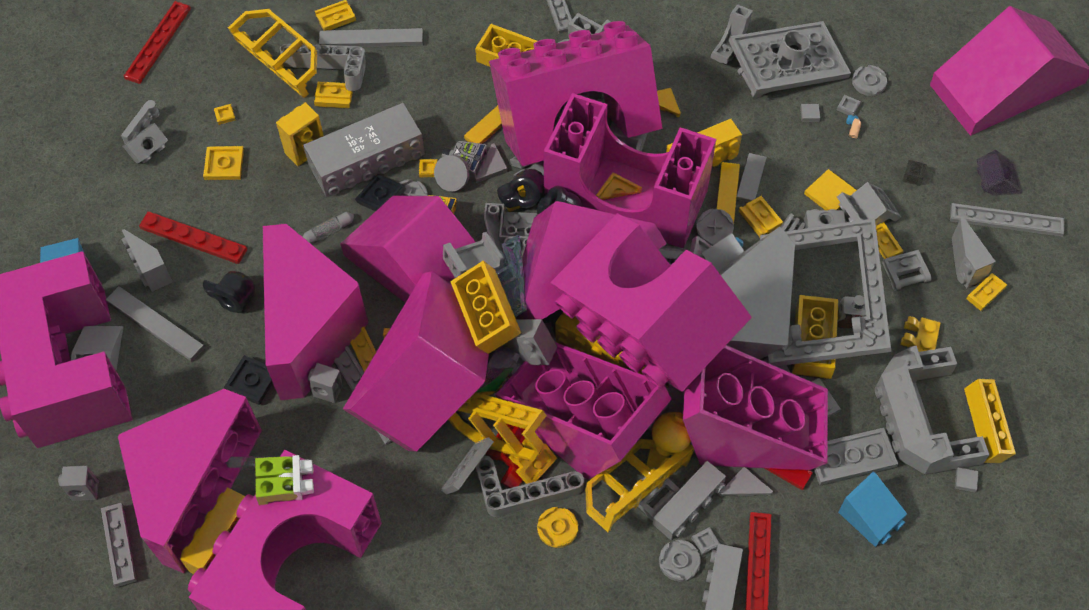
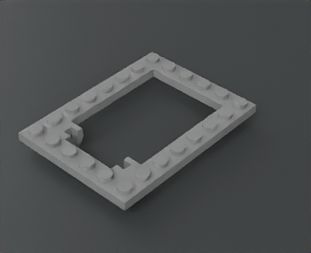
(874, 335)

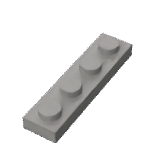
(118, 545)

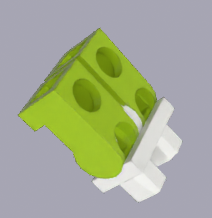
(282, 479)

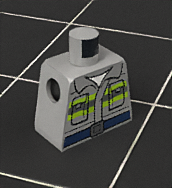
(471, 152)

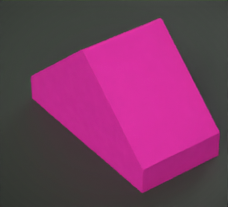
(1008, 70)
(405, 242)
(553, 243)
(308, 307)
(421, 368)
(590, 407)
(755, 415)
(181, 468)

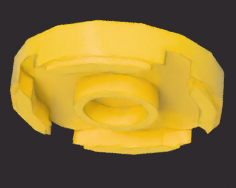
(557, 533)

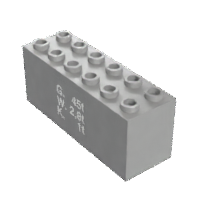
(364, 149)

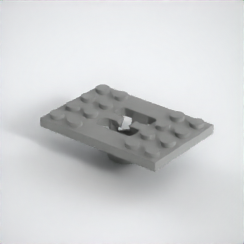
(763, 65)

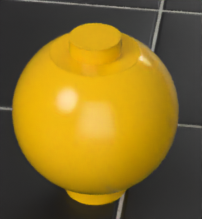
(670, 433)

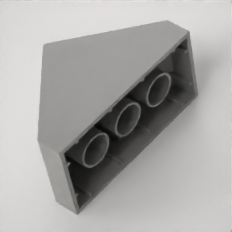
(764, 286)

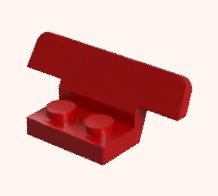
(511, 478)

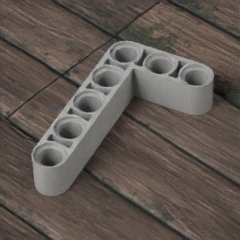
(332, 57)
(523, 492)

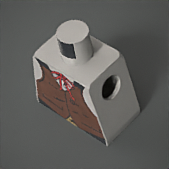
(849, 308)

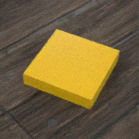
(223, 163)
(826, 189)

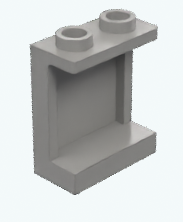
(468, 256)

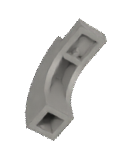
(737, 25)

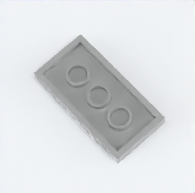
(856, 456)

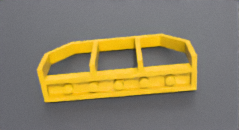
(265, 57)
(503, 413)
(629, 500)

